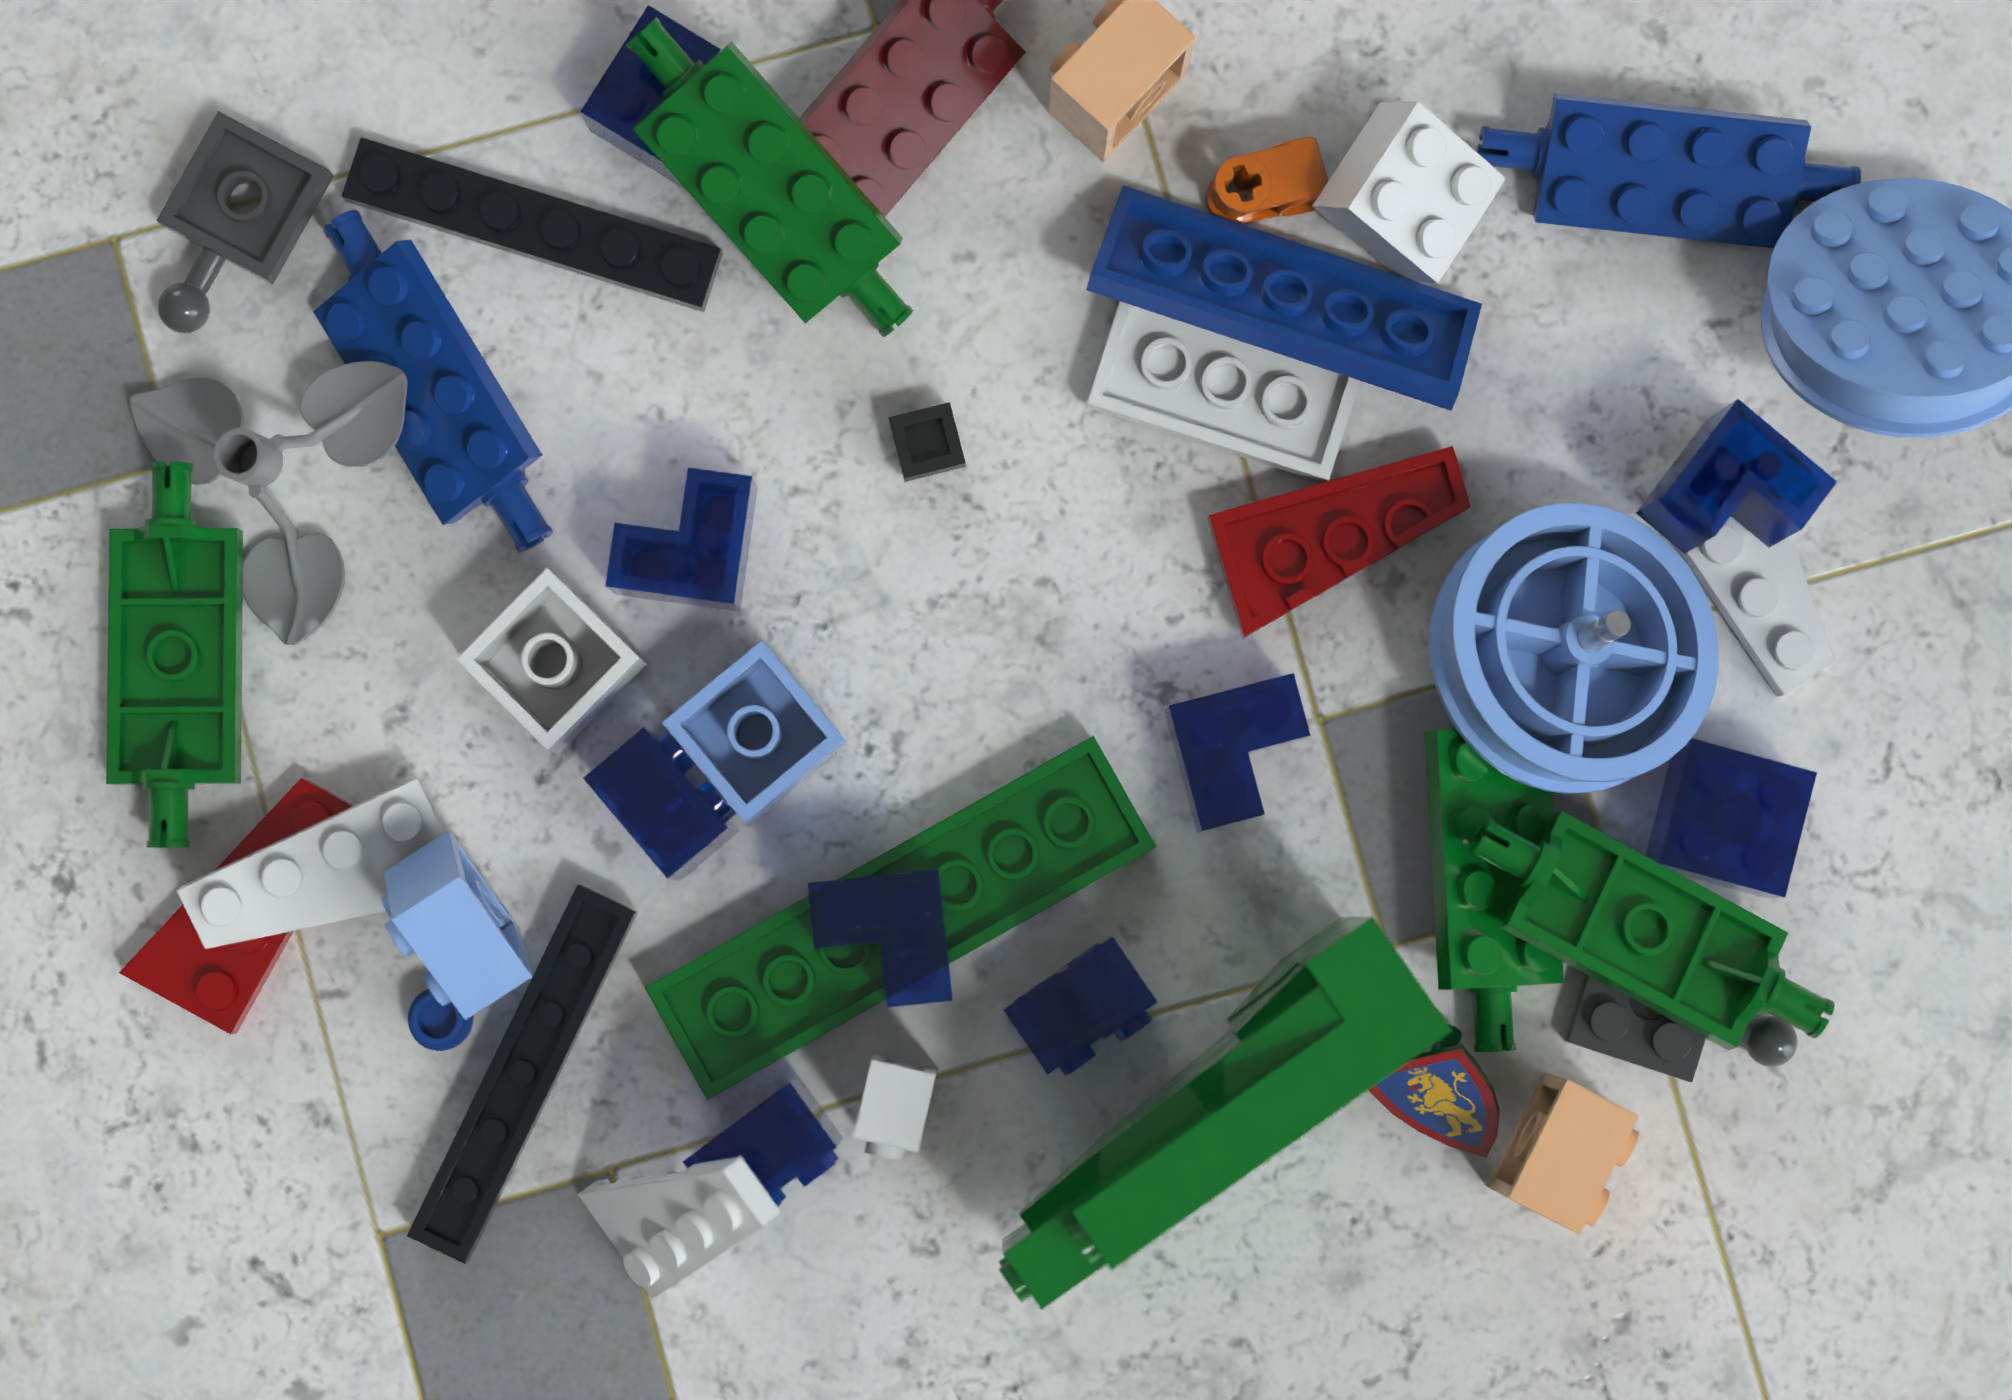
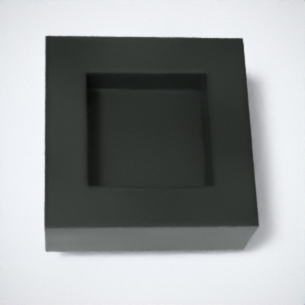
(927, 442)

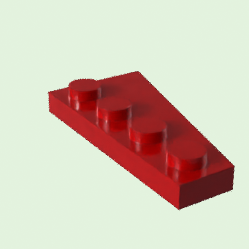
(1320, 535)
(226, 979)

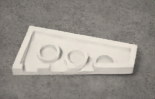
(1762, 600)
(314, 874)
(680, 1219)

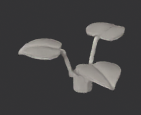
(200, 422)

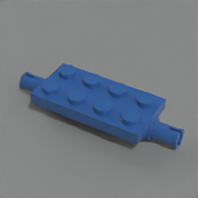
(1667, 169)
(458, 422)

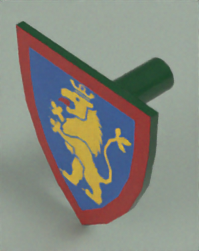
(1444, 1096)

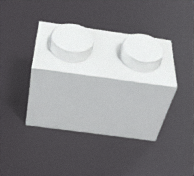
(894, 1106)

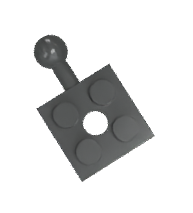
(253, 240)
(1610, 1027)

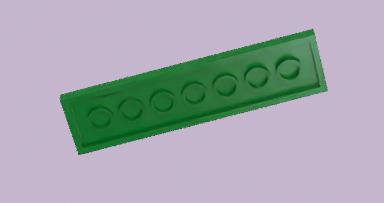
(996, 868)

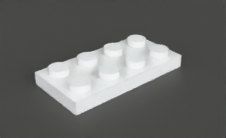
(1222, 393)

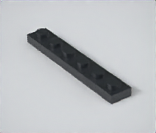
(532, 224)
(522, 1074)

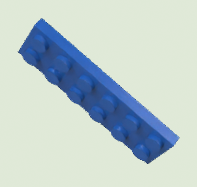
(1285, 297)

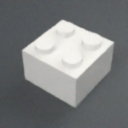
(1409, 191)
(551, 662)

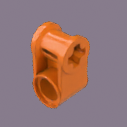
(1279, 182)

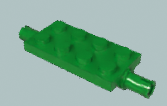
(767, 181)
(174, 655)
(1475, 895)
(1647, 931)

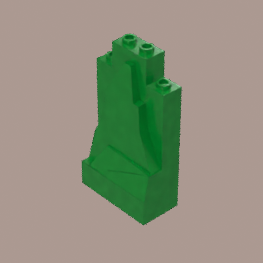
(1296, 1053)

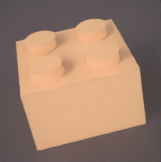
(1118, 72)
(1565, 1153)

